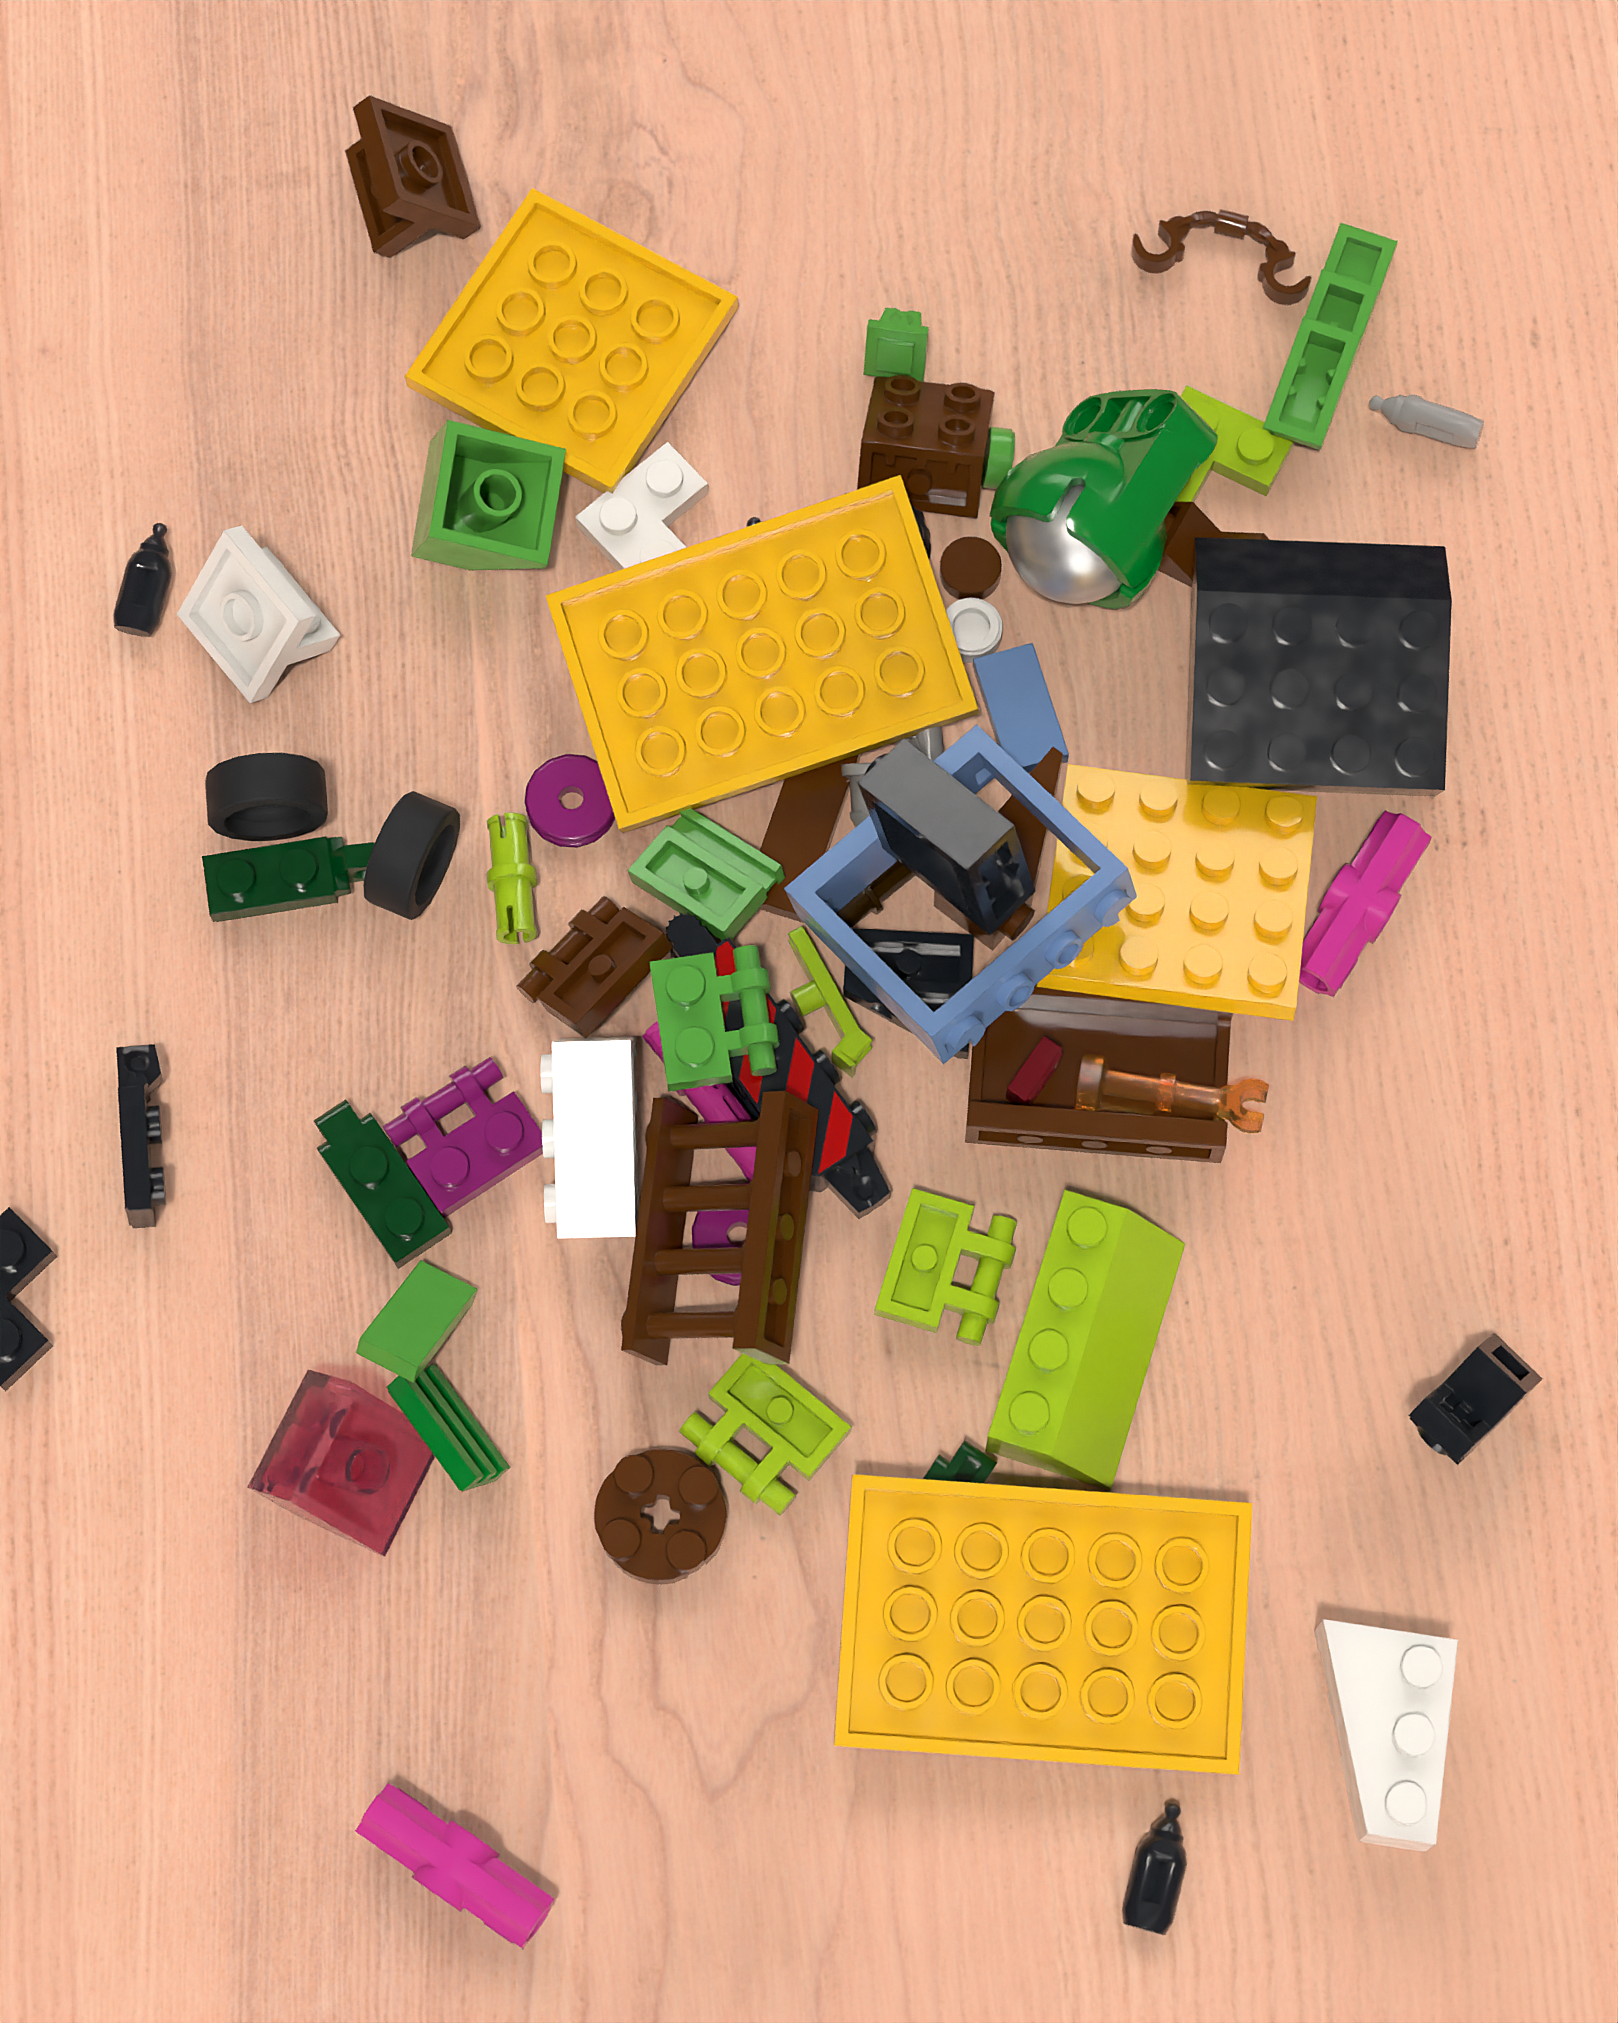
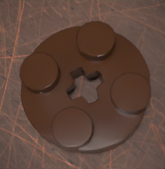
(683, 1546)

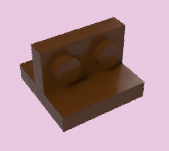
(408, 177)

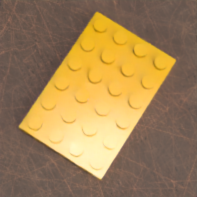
(761, 654)
(1044, 1624)

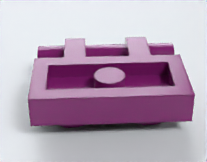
(475, 1154)

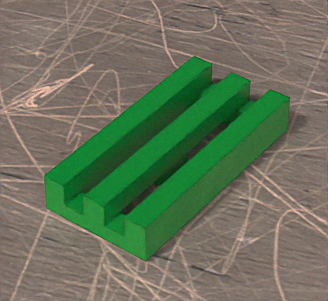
(448, 1429)

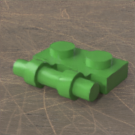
(693, 1024)

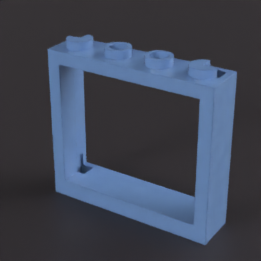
(1013, 975)

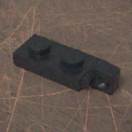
(139, 1128)

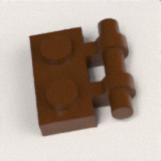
(594, 965)

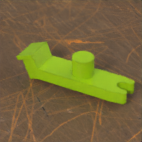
(823, 993)

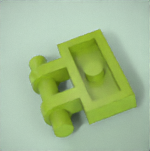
(926, 1260)
(779, 1415)

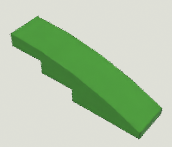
(1330, 336)

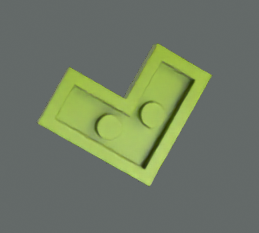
(1242, 449)

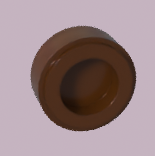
(970, 568)

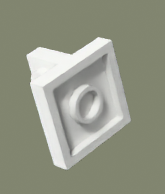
(253, 615)

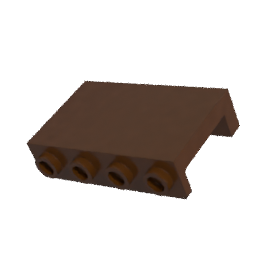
(1134, 1039)

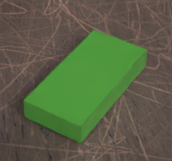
(416, 1321)

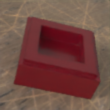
(1035, 1073)

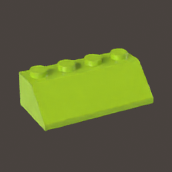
(1085, 1341)

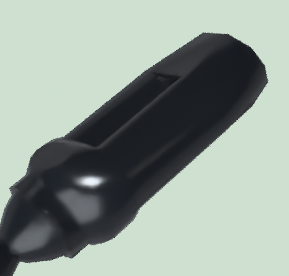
(144, 586)
(1156, 1876)

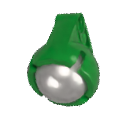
(1094, 507)

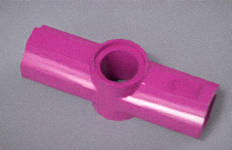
(1360, 902)
(455, 1865)

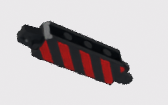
(843, 1132)

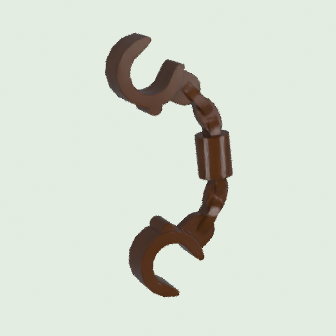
(1231, 225)

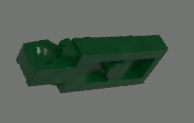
(282, 876)

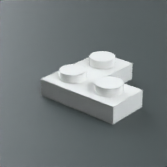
(636, 517)

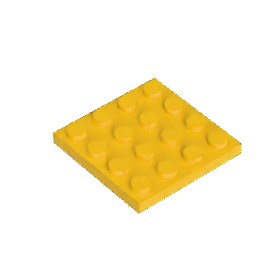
(572, 340)
(1214, 888)

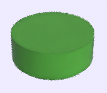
(998, 456)

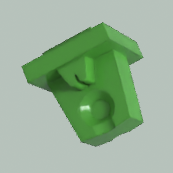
(896, 345)

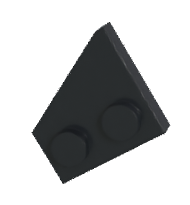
(927, 962)

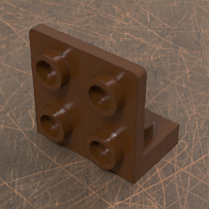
(930, 438)

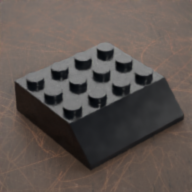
(1319, 666)

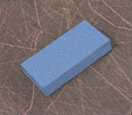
(1019, 705)

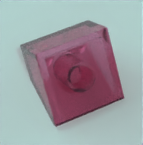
(344, 1462)

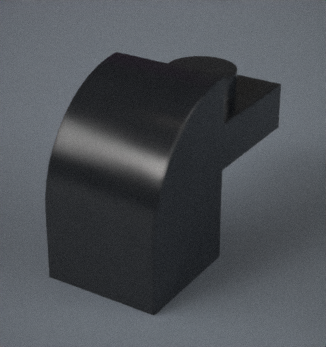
(1474, 1399)

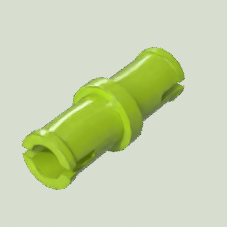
(511, 878)

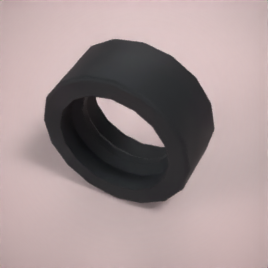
(266, 796)
(411, 855)

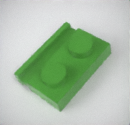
(706, 873)

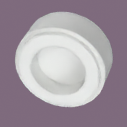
(975, 627)

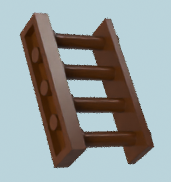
(773, 1239)

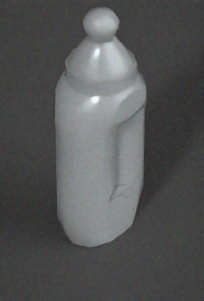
(1430, 419)

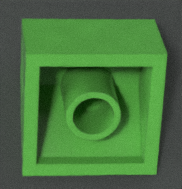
(487, 500)

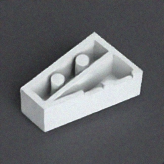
(591, 1137)
(1391, 1725)

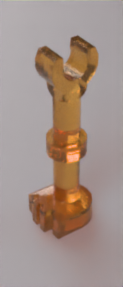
(1166, 1092)

